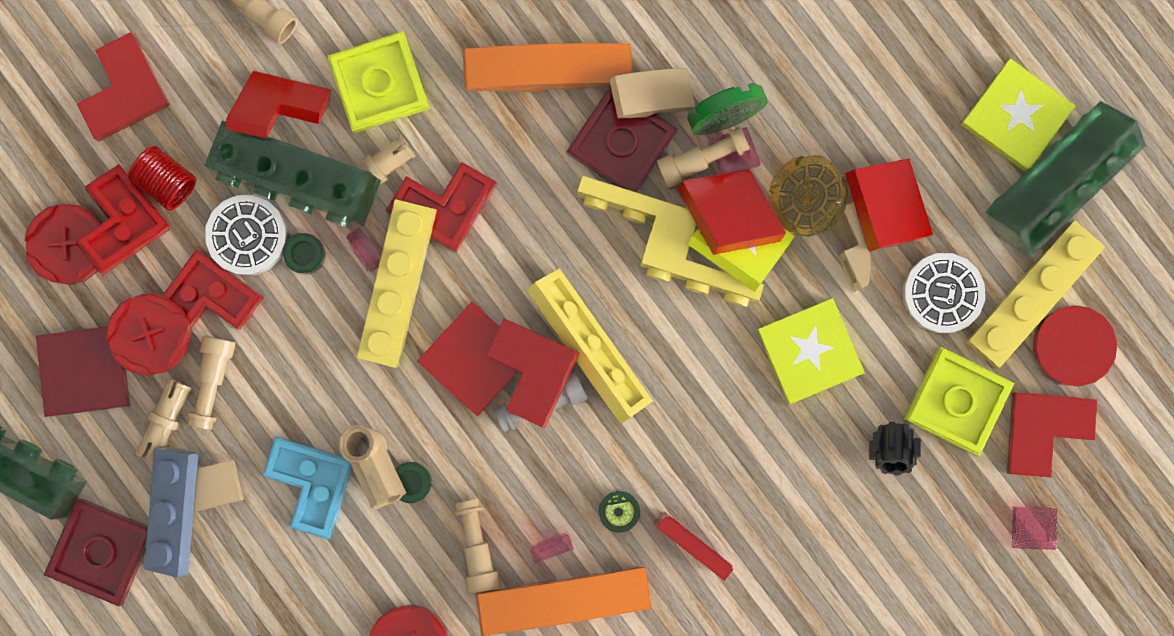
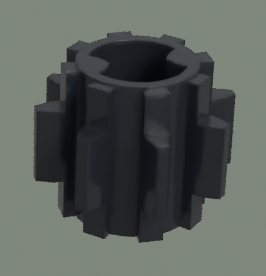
(894, 448)

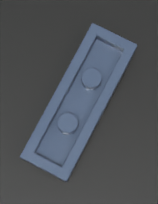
(171, 511)

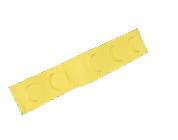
(667, 242)

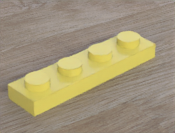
(396, 283)
(1035, 294)
(597, 353)

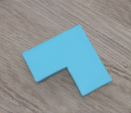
(322, 481)

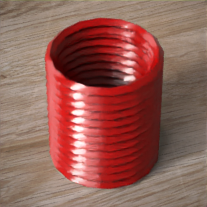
(162, 178)

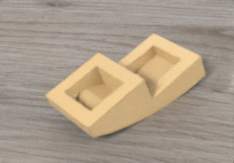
(651, 92)
(857, 259)
(217, 486)

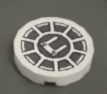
(246, 235)
(943, 293)

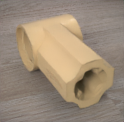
(373, 468)

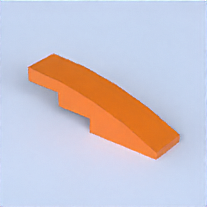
(544, 66)
(563, 601)

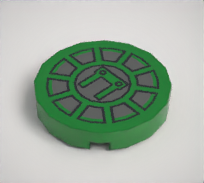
(727, 109)

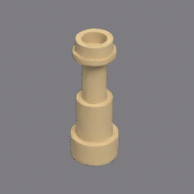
(277, 23)
(696, 159)
(211, 374)
(477, 553)

